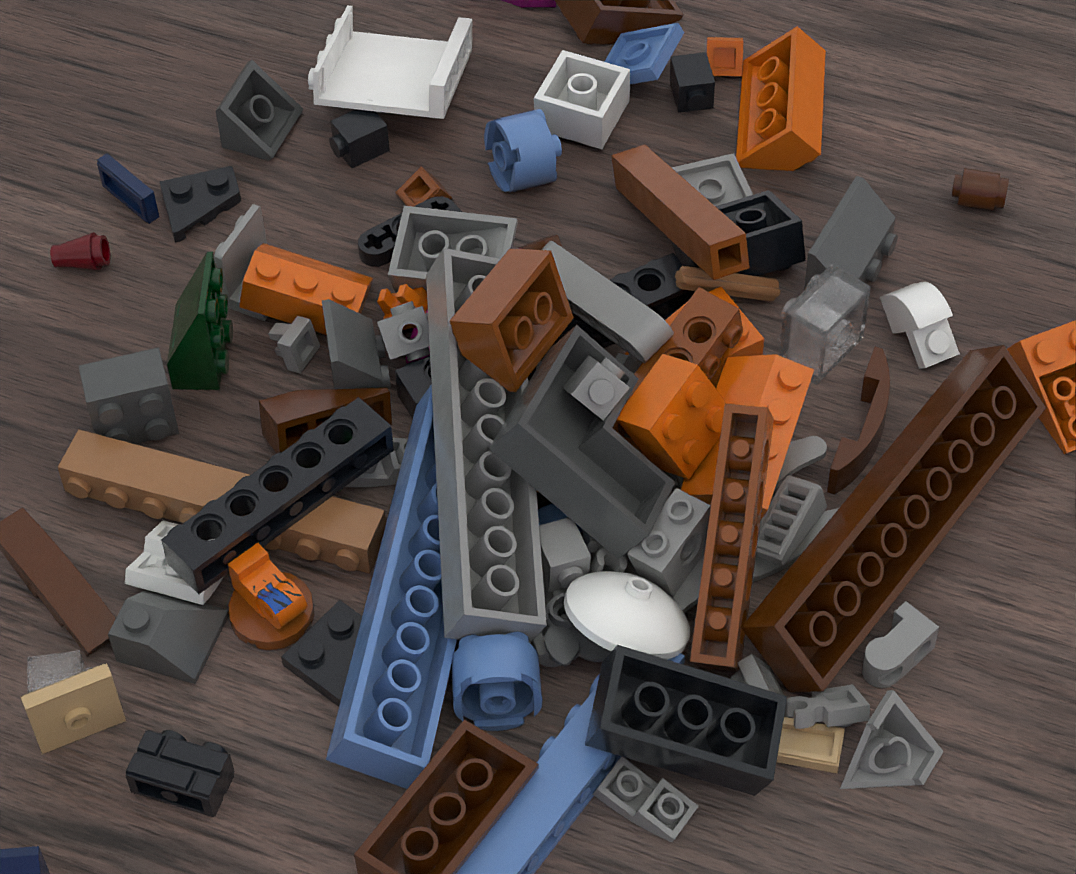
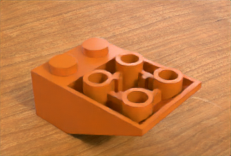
(1050, 368)

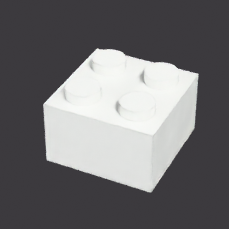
(583, 98)

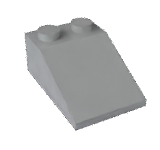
(428, 231)

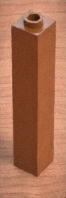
(681, 212)

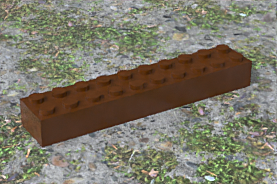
(893, 520)

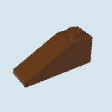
(294, 413)

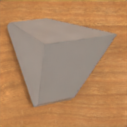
(892, 749)

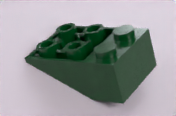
(200, 331)

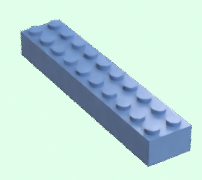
(400, 649)

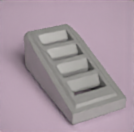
(794, 496)

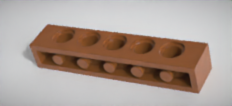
(700, 317)
(732, 537)

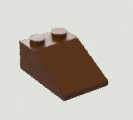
(606, 19)

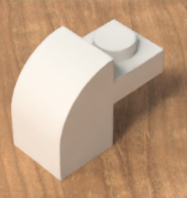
(923, 316)

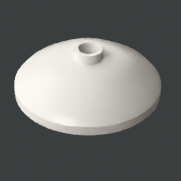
(627, 612)

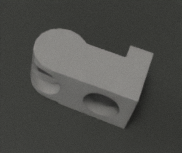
(907, 643)

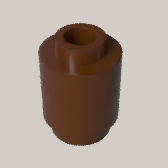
(980, 189)

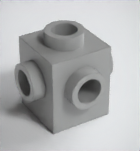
(392, 332)

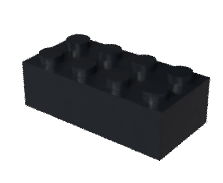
(686, 720)

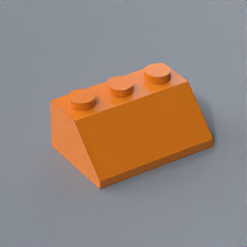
(293, 285)

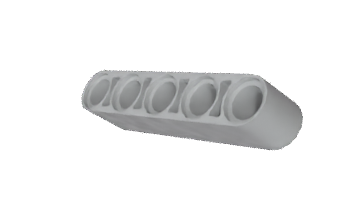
(609, 307)

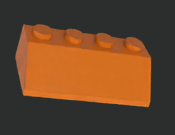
(782, 104)
(758, 382)

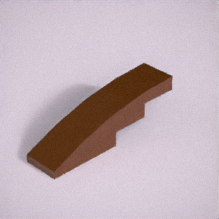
(55, 581)

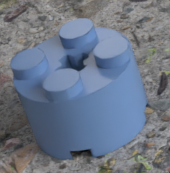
(522, 151)
(496, 680)

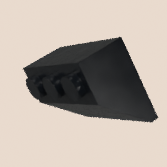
(771, 232)

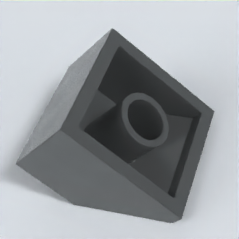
(354, 349)

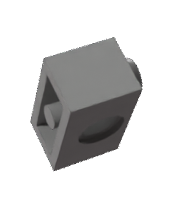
(673, 543)

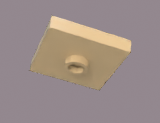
(73, 708)

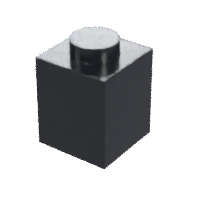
(692, 82)
(359, 137)

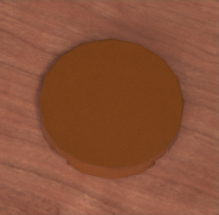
(258, 631)

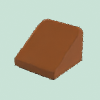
(421, 187)

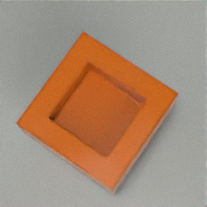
(725, 56)
(404, 295)

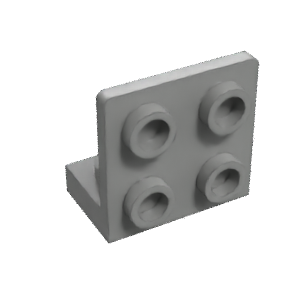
(236, 253)

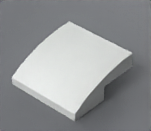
(154, 574)

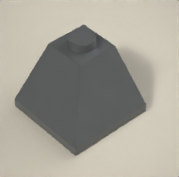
(166, 634)

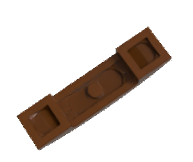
(855, 455)

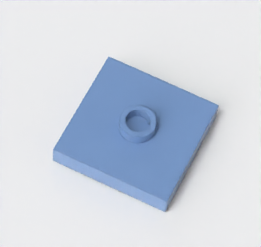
(645, 51)

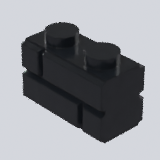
(180, 772)

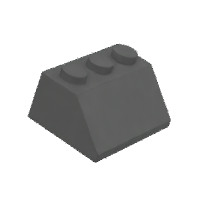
(855, 236)

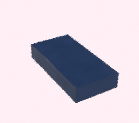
(127, 188)

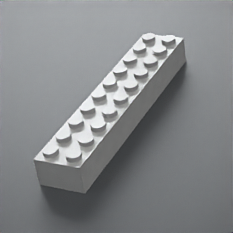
(483, 505)

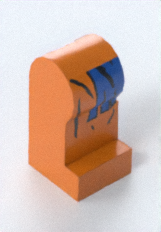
(266, 587)

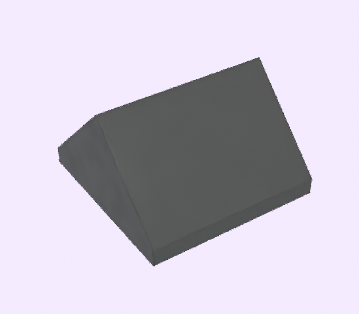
(256, 114)

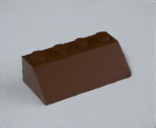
(447, 807)

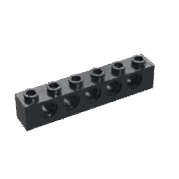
(303, 476)

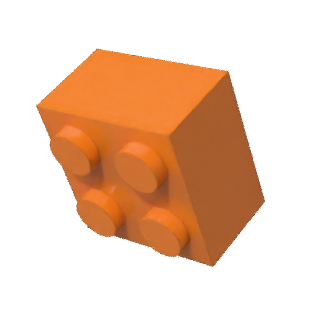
(674, 416)

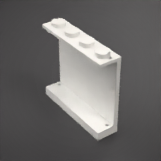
(390, 70)

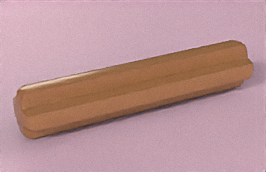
(734, 285)

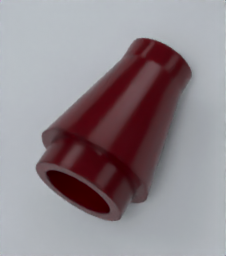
(83, 252)

